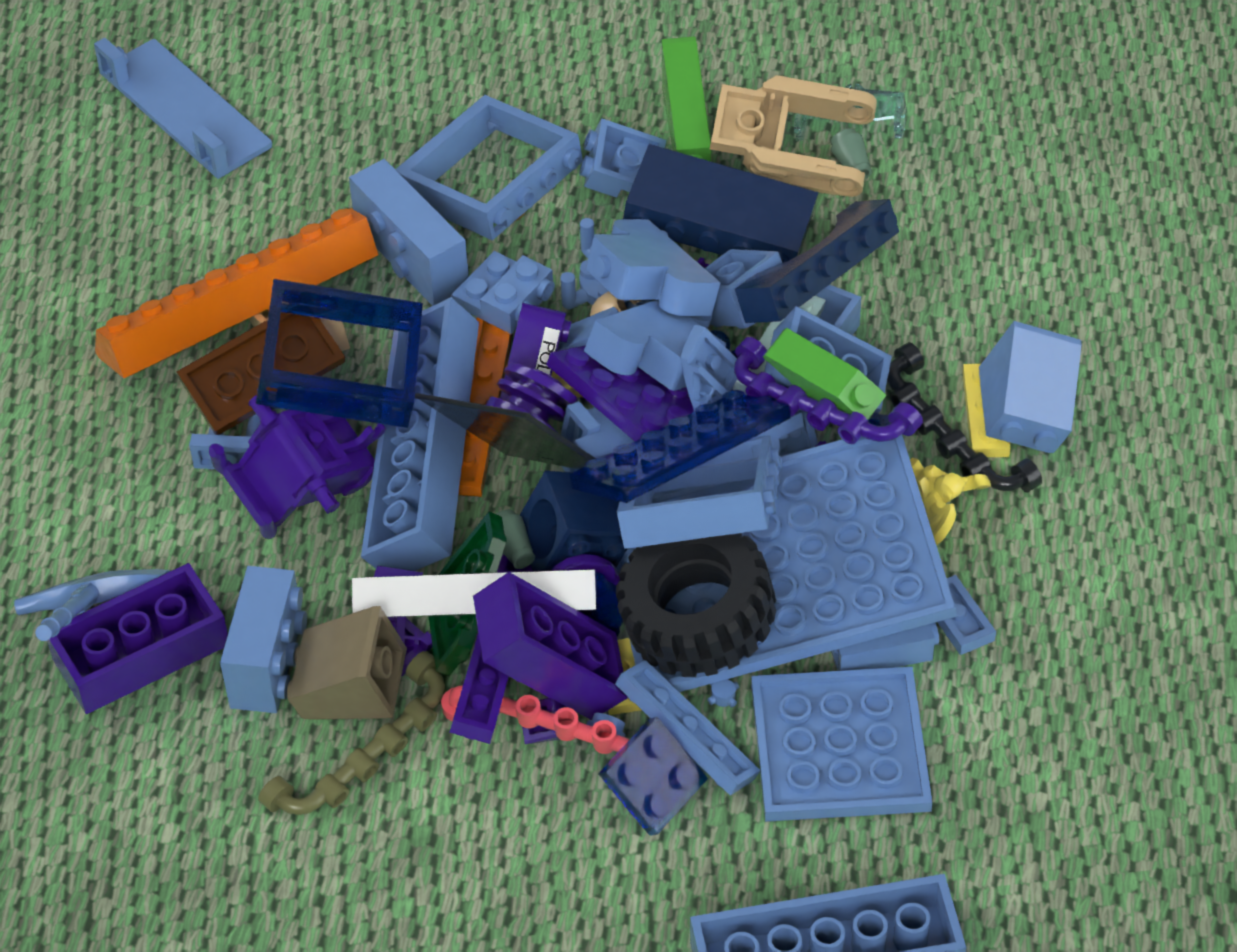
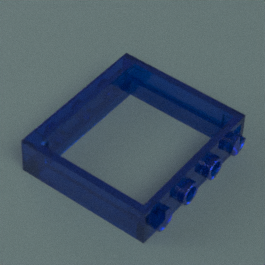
(332, 395)

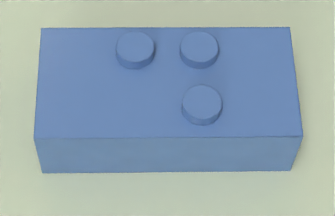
(410, 232)

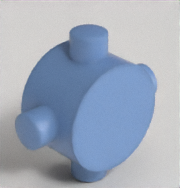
(723, 693)

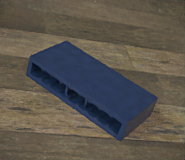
(719, 205)

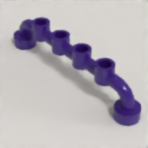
(903, 418)

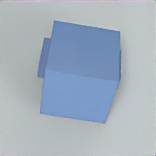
(591, 431)

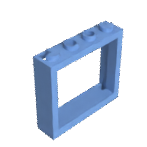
(463, 135)
(711, 515)

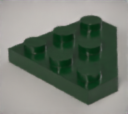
(479, 554)

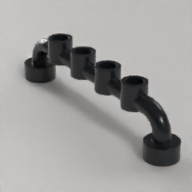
(952, 441)

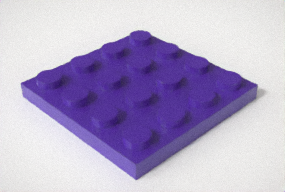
(629, 401)

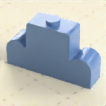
(647, 265)
(646, 340)

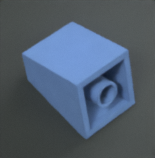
(1030, 387)

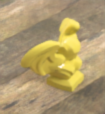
(938, 489)

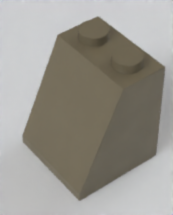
(348, 668)

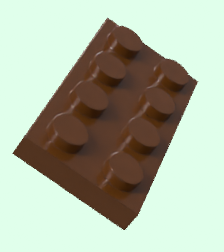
(229, 375)

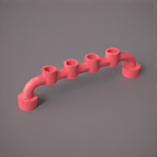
(563, 721)

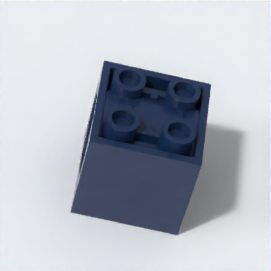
(570, 523)

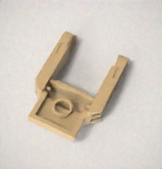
(755, 121)

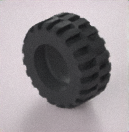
(705, 638)

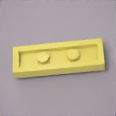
(978, 440)

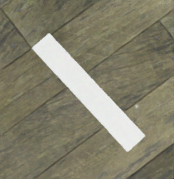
(455, 592)

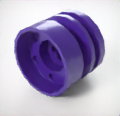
(533, 393)

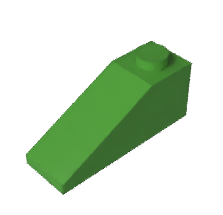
(823, 374)

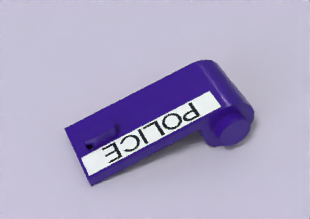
(536, 337)

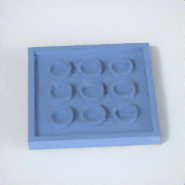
(840, 744)

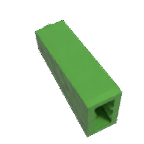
(685, 97)

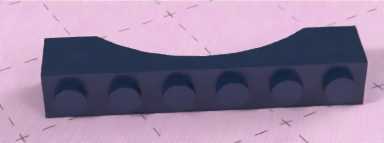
(776, 291)

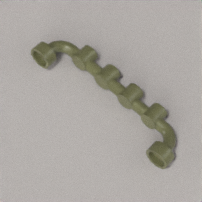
(361, 762)

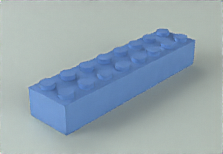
(421, 465)

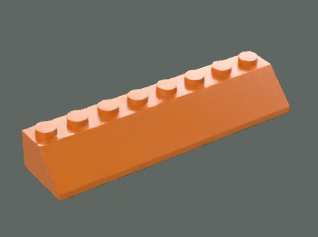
(233, 293)

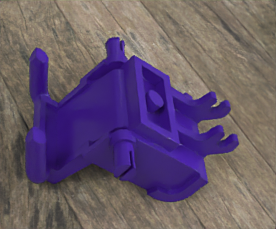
(297, 462)

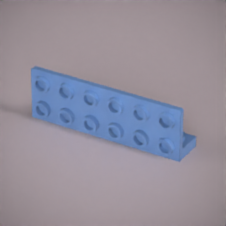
(182, 105)

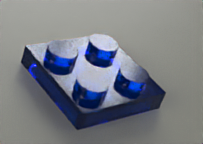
(653, 776)

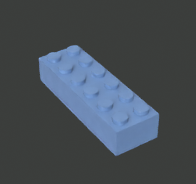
(875, 918)

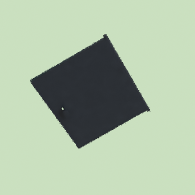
(511, 431)

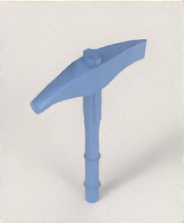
(79, 595)

